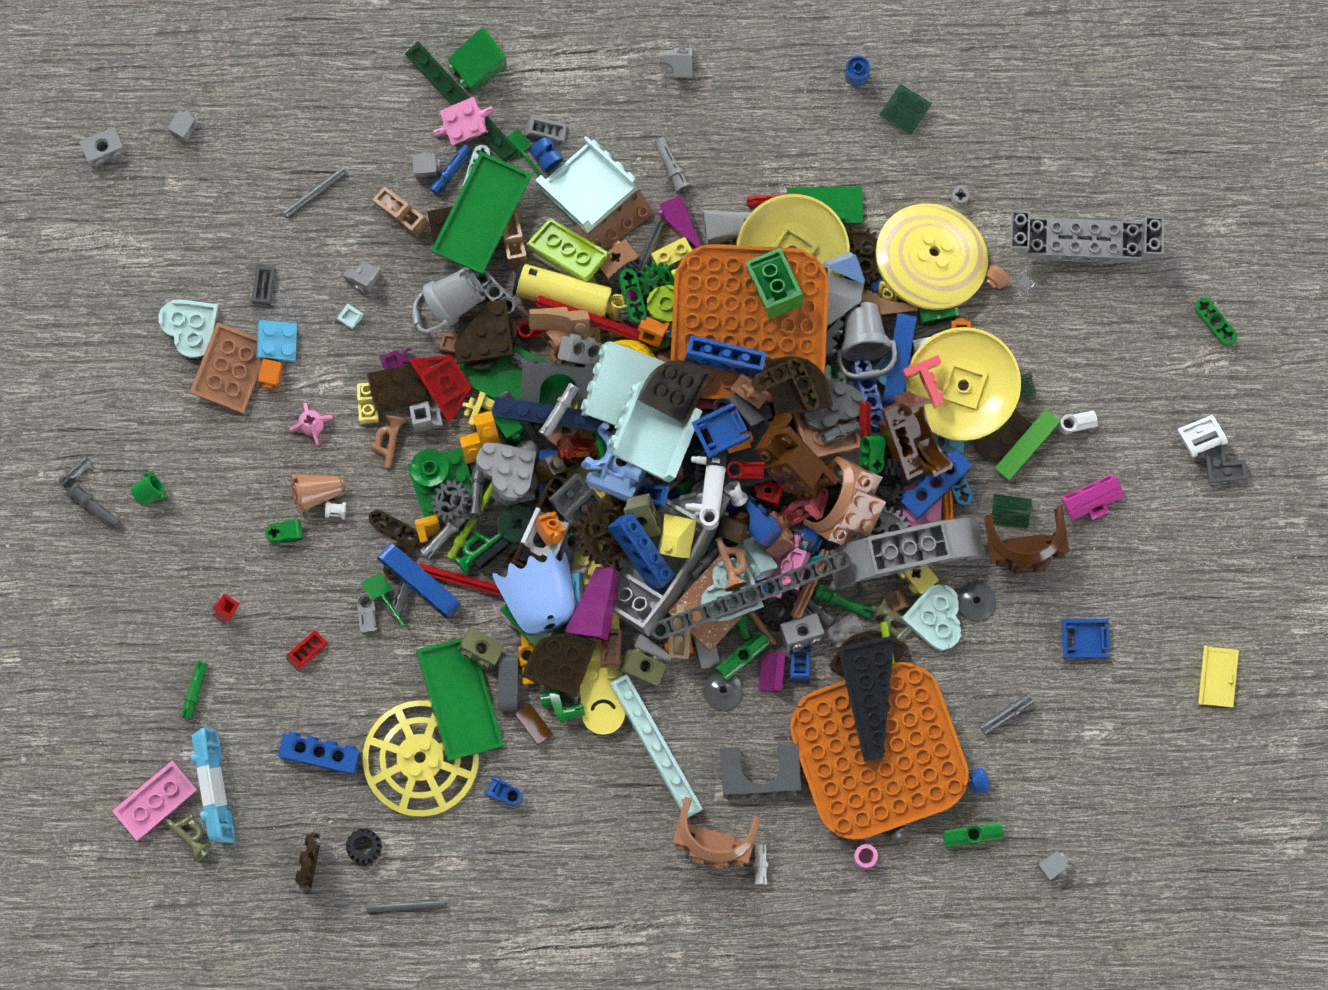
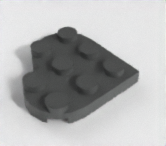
(844, 409)

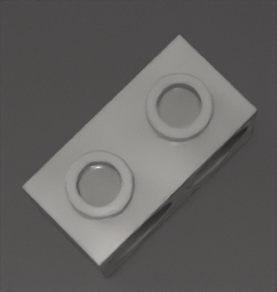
(579, 350)

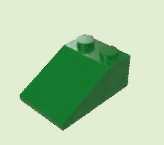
(775, 283)

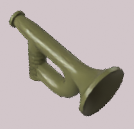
(883, 609)
(199, 849)

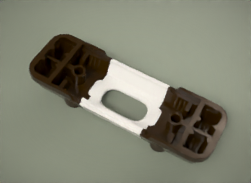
(526, 546)

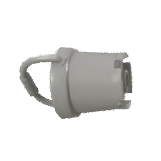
(449, 299)
(865, 338)

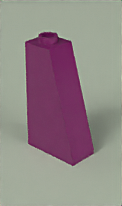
(596, 607)

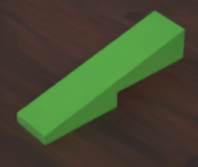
(1027, 445)

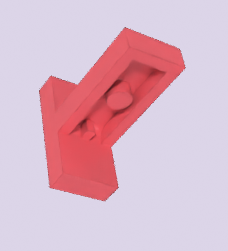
(927, 378)
(801, 509)

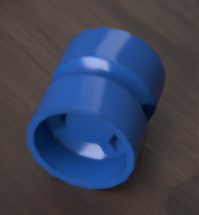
(857, 71)
(544, 152)

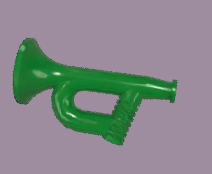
(465, 562)

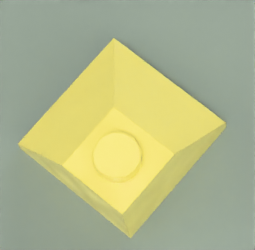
(676, 536)

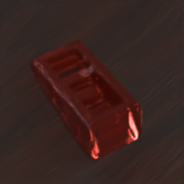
(575, 447)

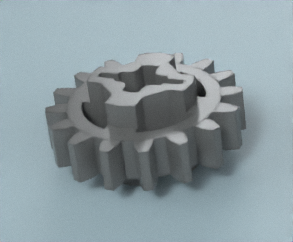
(451, 500)

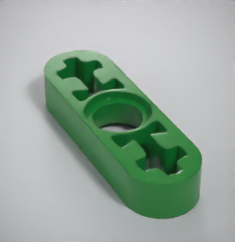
(634, 281)
(1211, 307)

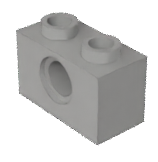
(92, 144)
(808, 624)

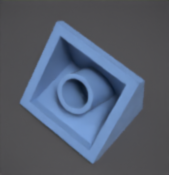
(847, 265)

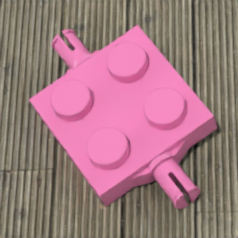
(463, 121)
(792, 559)

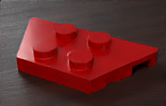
(443, 381)

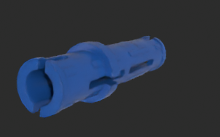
(453, 166)

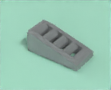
(539, 135)
(652, 649)

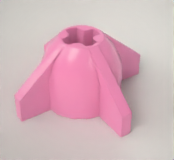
(311, 423)

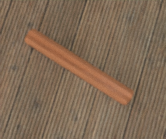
(807, 591)

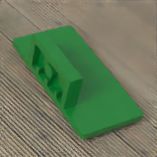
(844, 201)

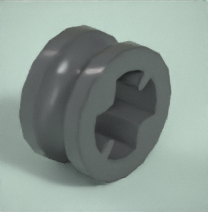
(570, 700)

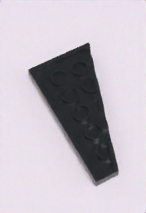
(867, 680)

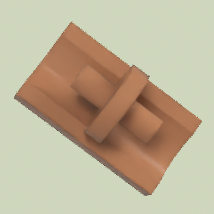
(744, 388)

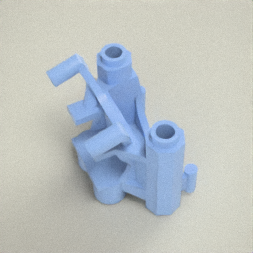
(613, 480)

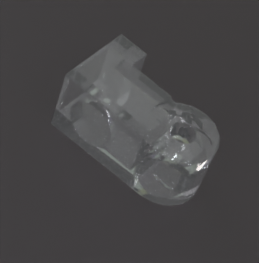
(843, 627)

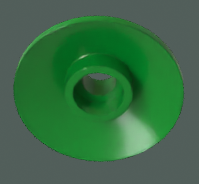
(427, 458)

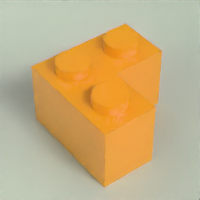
(485, 433)

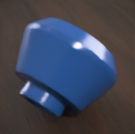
(979, 781)

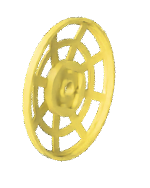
(410, 768)

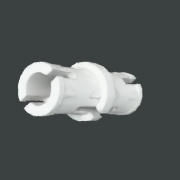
(760, 865)

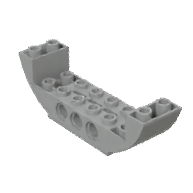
(1086, 239)
(908, 550)

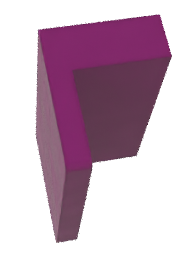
(771, 671)

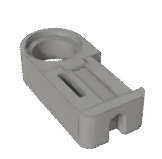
(366, 615)

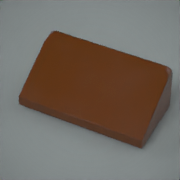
(533, 724)

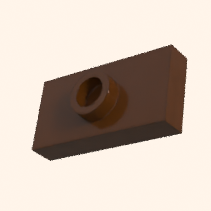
(612, 650)

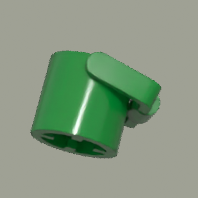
(148, 489)

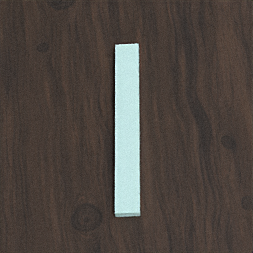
(654, 744)

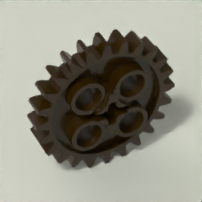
(860, 239)
(596, 517)

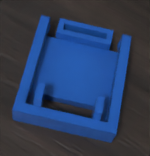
(723, 428)
(1089, 638)

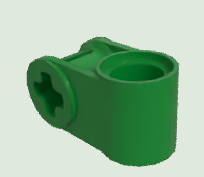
(872, 451)
(287, 532)

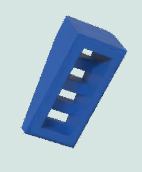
(657, 493)
(797, 674)

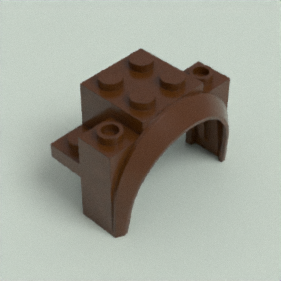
(910, 437)
(796, 468)
(1027, 551)

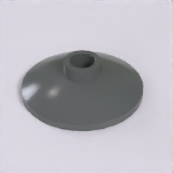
(976, 611)
(722, 701)

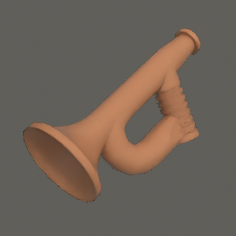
(396, 423)
(734, 581)

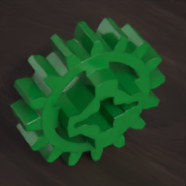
(658, 274)

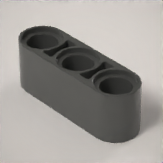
(508, 683)

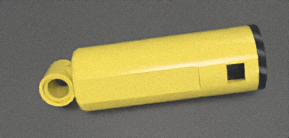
(583, 295)

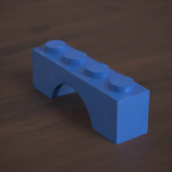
(762, 527)

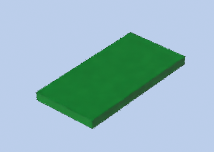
(481, 213)
(507, 377)
(459, 701)

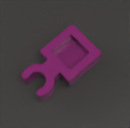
(394, 359)

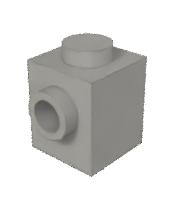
(425, 165)
(1054, 866)

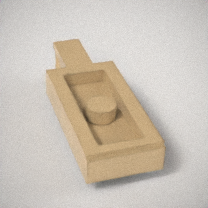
(679, 642)

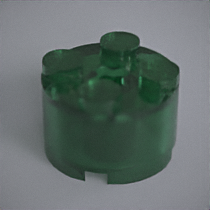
(511, 515)

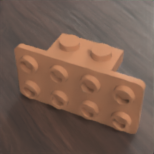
(619, 222)

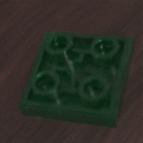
(905, 109)

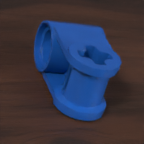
(500, 791)

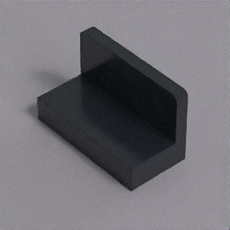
(492, 553)

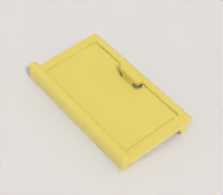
(1218, 670)

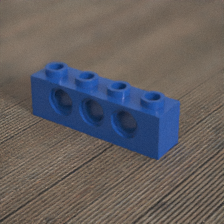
(724, 356)
(917, 508)
(641, 551)
(347, 765)

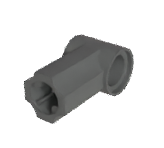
(568, 546)

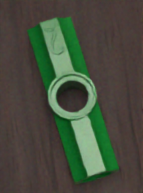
(751, 648)
(960, 836)

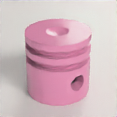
(865, 856)

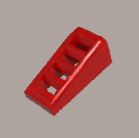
(311, 655)

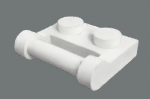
(1200, 431)

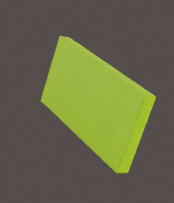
(568, 250)

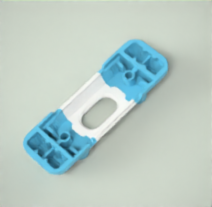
(207, 759)

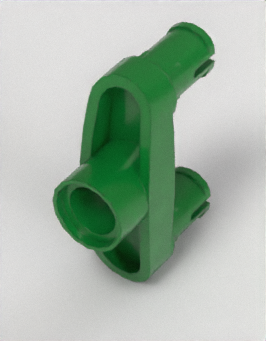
(554, 700)

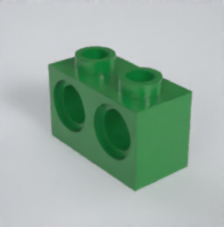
(509, 429)

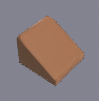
(448, 342)
(898, 600)

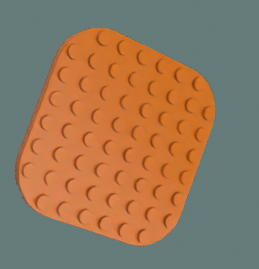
(720, 303)
(920, 765)

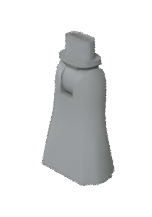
(722, 225)

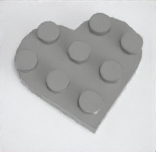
(508, 469)

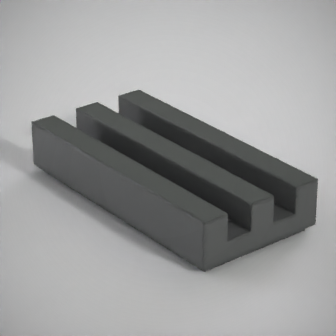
(256, 282)

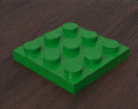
(457, 471)

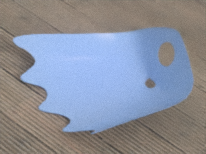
(539, 592)

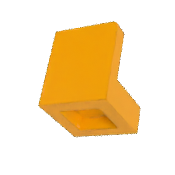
(427, 527)

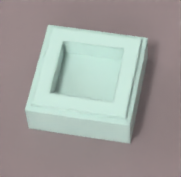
(350, 316)

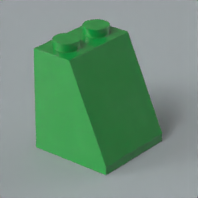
(477, 60)

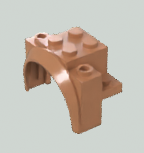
(855, 508)
(712, 846)

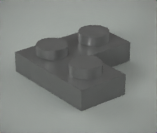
(1221, 471)

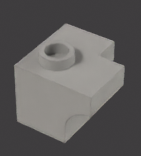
(680, 60)
(363, 277)
(425, 417)

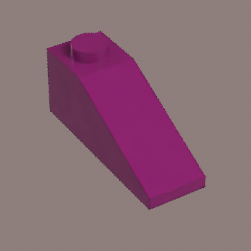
(678, 220)

